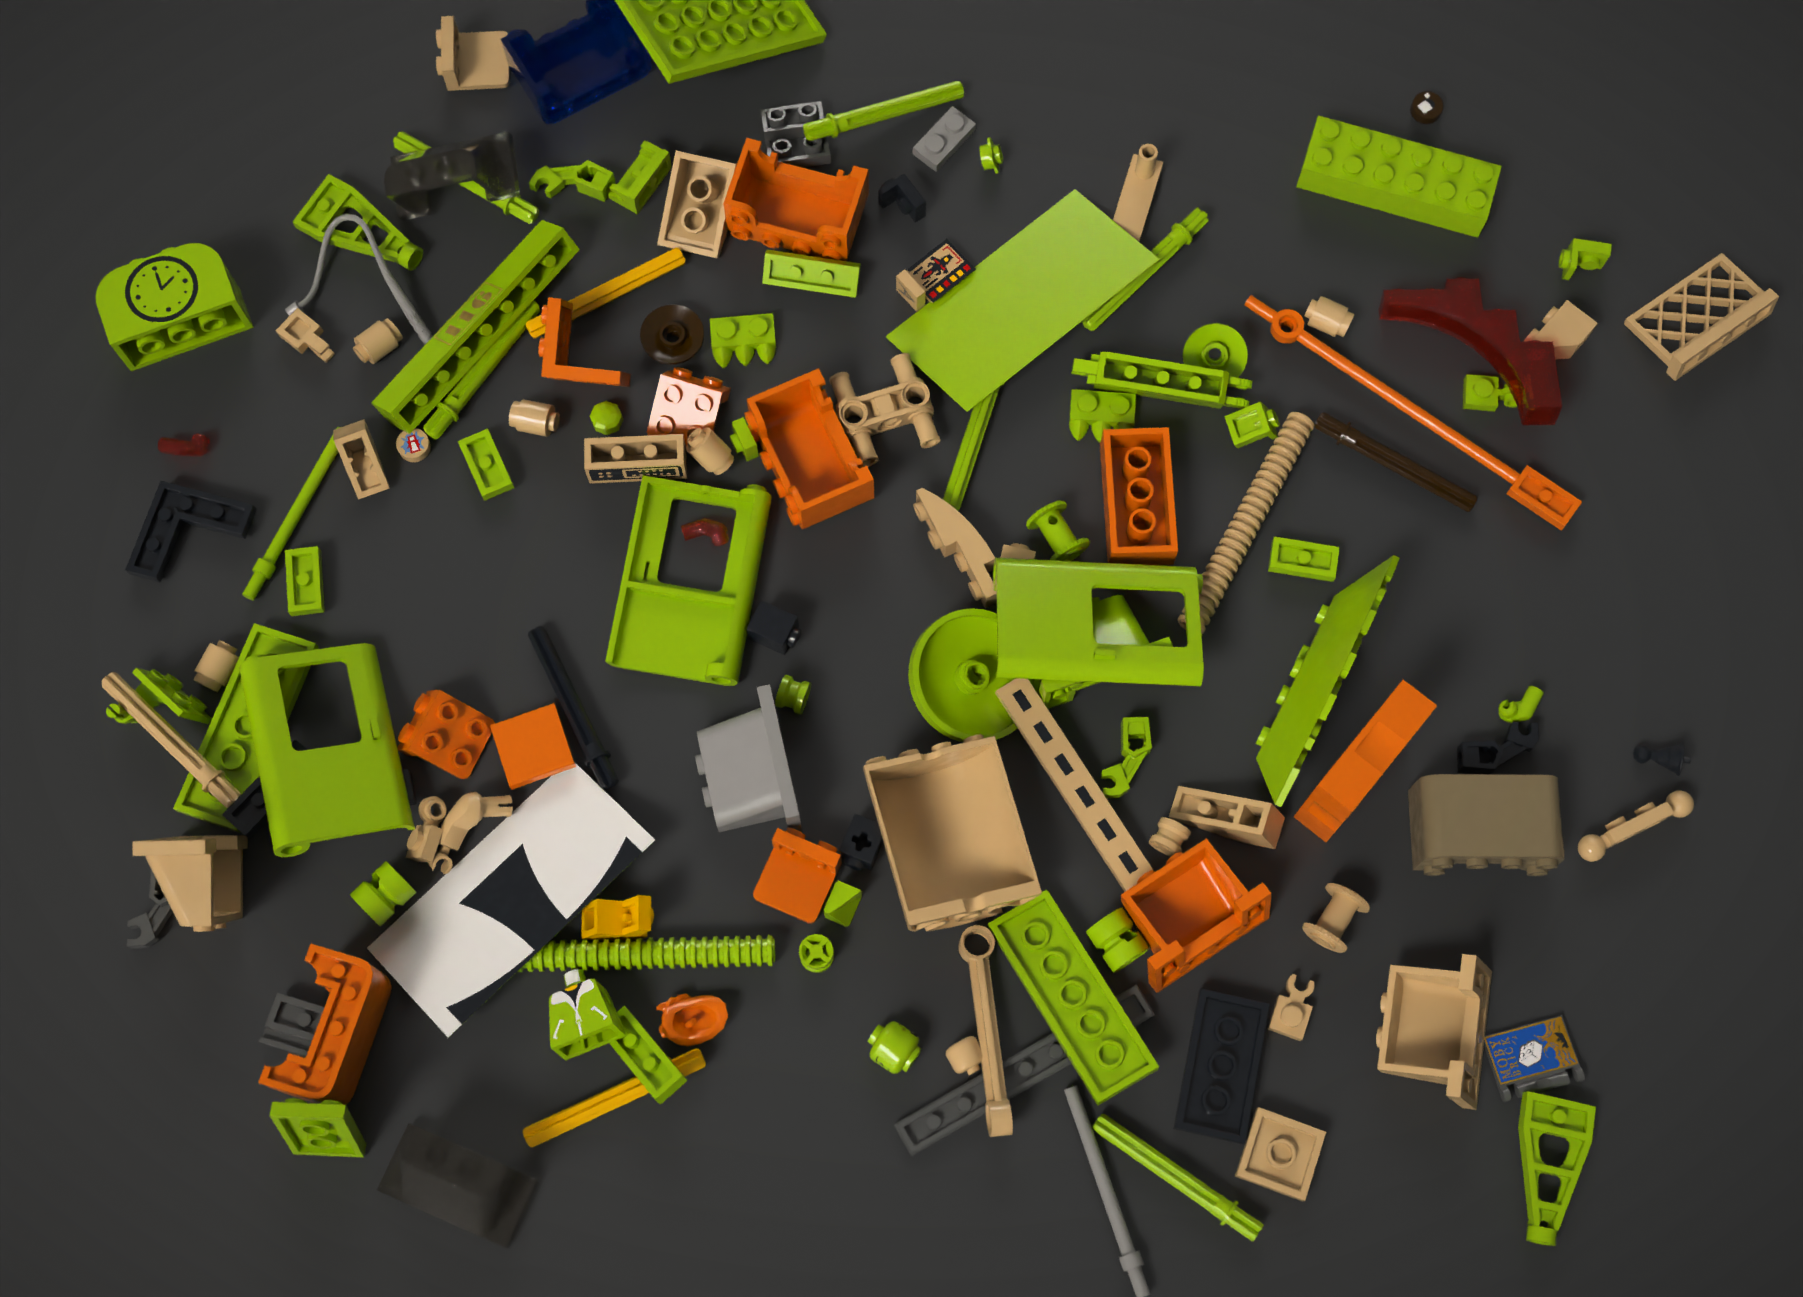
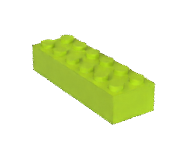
(1399, 176)

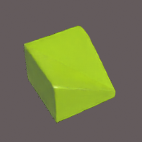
(842, 903)

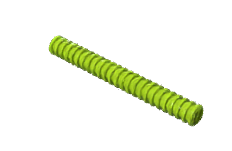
(653, 953)

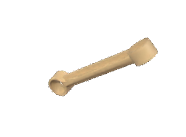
(997, 1105)

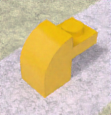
(617, 919)

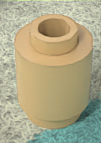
(1329, 316)
(377, 341)
(534, 417)
(709, 450)
(216, 665)

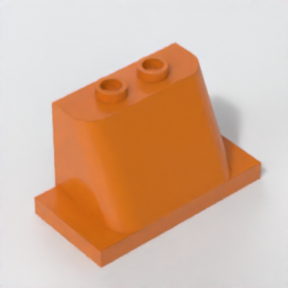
(1192, 911)

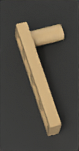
(1138, 191)

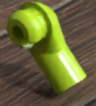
(1523, 709)

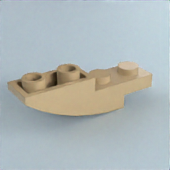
(957, 535)

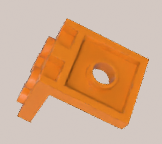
(555, 349)

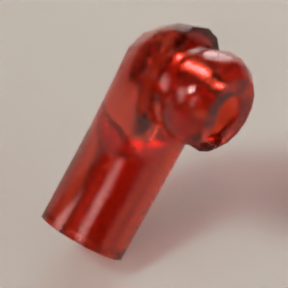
(179, 447)
(706, 527)

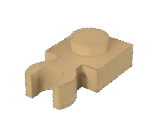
(1290, 1013)

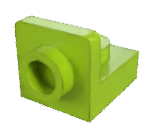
(1583, 253)
(1252, 424)

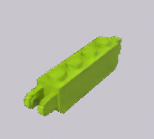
(1161, 380)

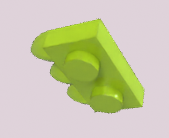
(743, 336)
(1100, 411)

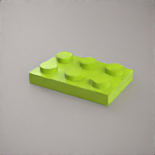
(318, 1128)

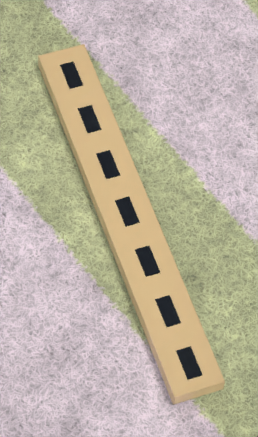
(1074, 782)

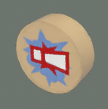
(413, 446)

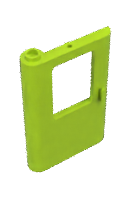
(1049, 623)
(680, 627)
(330, 788)

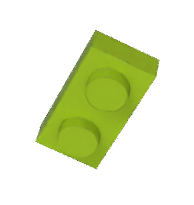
(486, 464)
(1303, 559)
(304, 581)

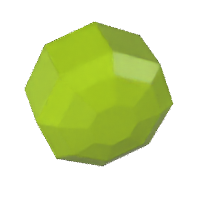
(606, 418)

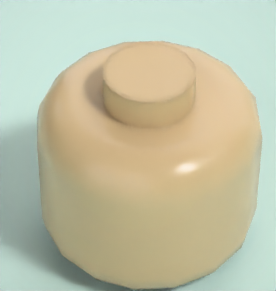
(965, 1055)

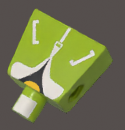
(582, 1017)

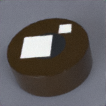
(1426, 107)

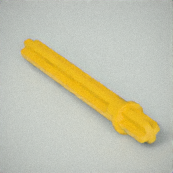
(616, 287)
(602, 1102)

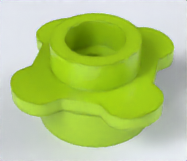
(991, 155)

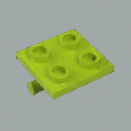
(162, 689)

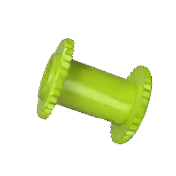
(1057, 532)

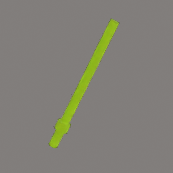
(265, 567)

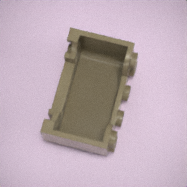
(1485, 822)

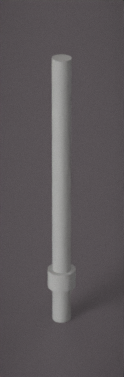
(1130, 1260)

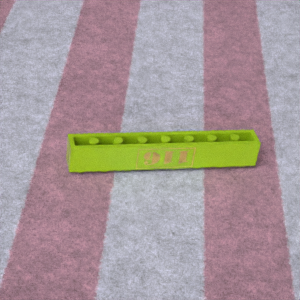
(475, 326)

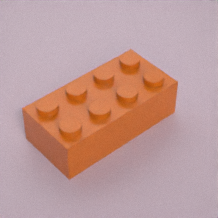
(1138, 496)

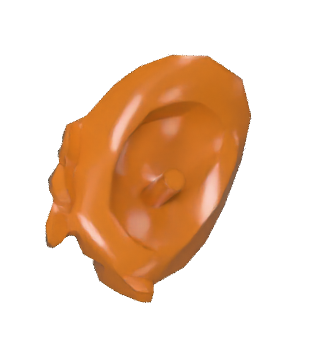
(692, 1019)

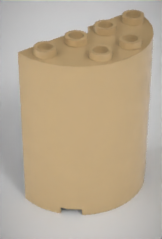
(951, 833)

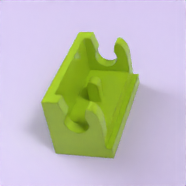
(641, 178)

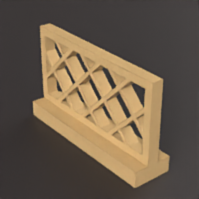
(1713, 338)

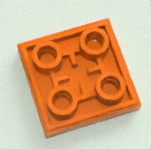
(532, 746)

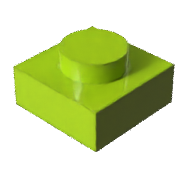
(743, 440)

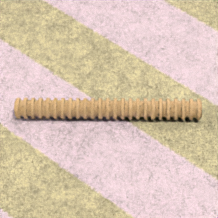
(1251, 514)

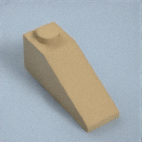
(1228, 816)

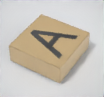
(910, 290)

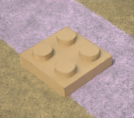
(1280, 1154)

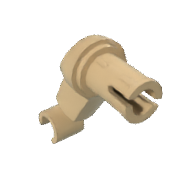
(463, 817)

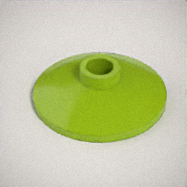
(1220, 336)

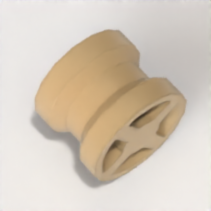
(1169, 836)

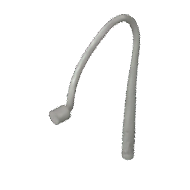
(405, 304)

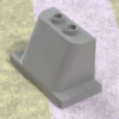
(747, 769)

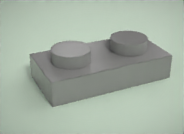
(944, 138)

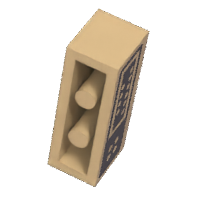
(633, 456)

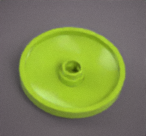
(956, 676)

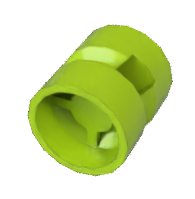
(382, 893)
(1117, 940)

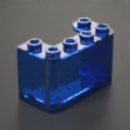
(577, 62)

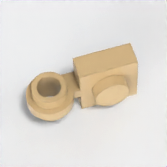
(426, 837)

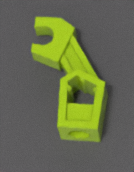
(568, 175)
(1122, 774)

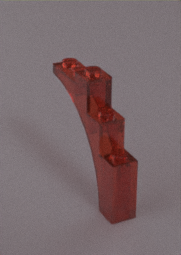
(1494, 334)

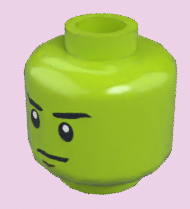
(894, 1047)

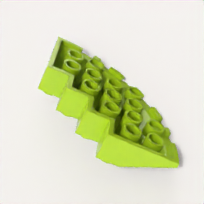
(1318, 678)

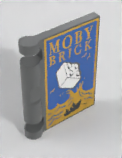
(1532, 1057)

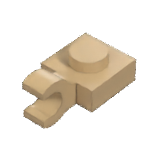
(302, 333)

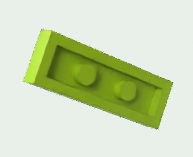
(811, 273)
(647, 1059)

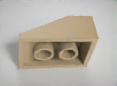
(695, 206)

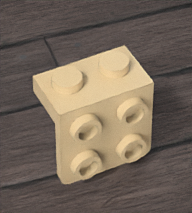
(471, 58)

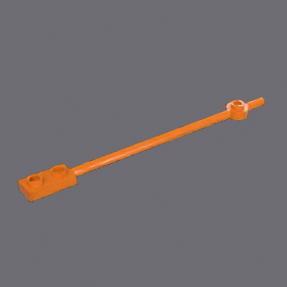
(1527, 488)

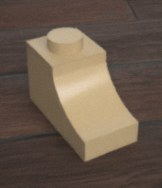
(360, 459)

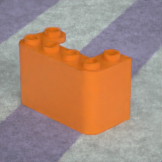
(794, 205)
(807, 450)
(343, 1033)

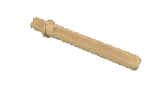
(210, 778)

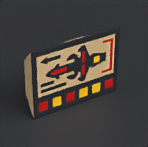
(941, 270)

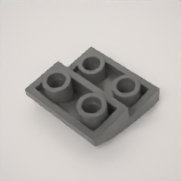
(786, 136)

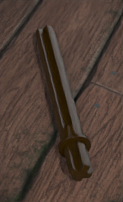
(1394, 461)

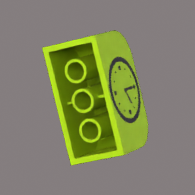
(170, 304)

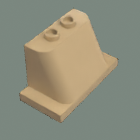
(199, 877)
(1436, 1026)

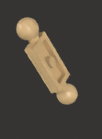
(1677, 804)

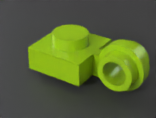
(1484, 392)

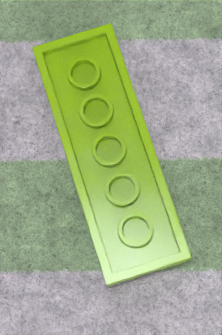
(229, 737)
(1073, 997)

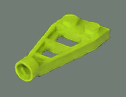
(331, 201)
(1559, 1118)

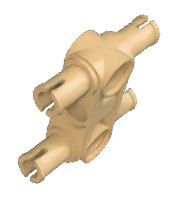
(885, 409)

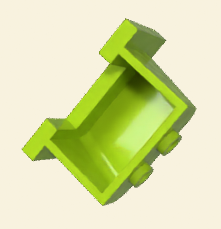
(1111, 625)

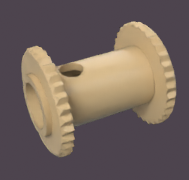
(1336, 917)

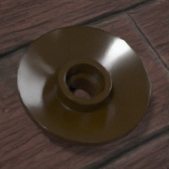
(668, 322)

